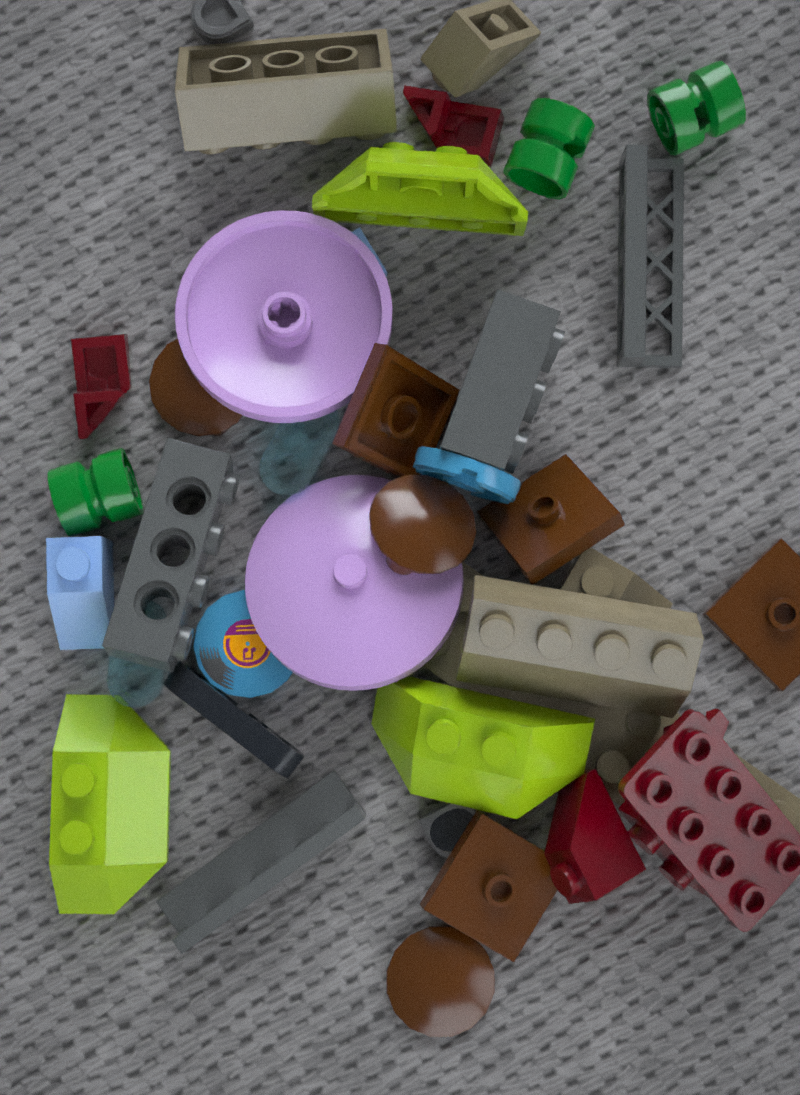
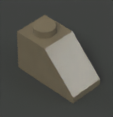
(478, 45)
(601, 576)

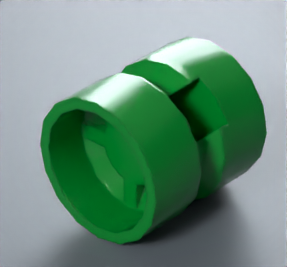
(705, 104)
(553, 139)
(87, 495)

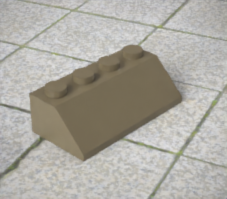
(285, 91)
(579, 647)

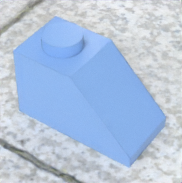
(80, 589)

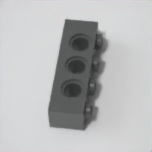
(181, 473)

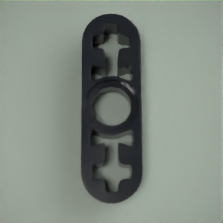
(225, 714)

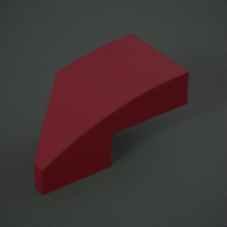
(457, 123)
(100, 377)

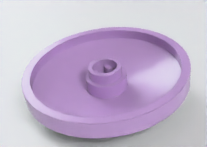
(282, 315)
(333, 602)

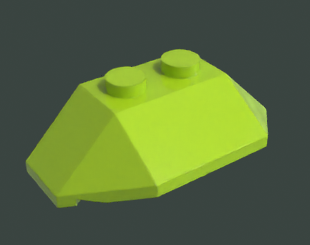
(422, 192)
(479, 746)
(106, 805)

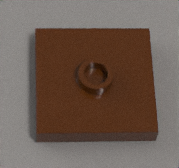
(394, 412)
(551, 519)
(763, 614)
(492, 886)

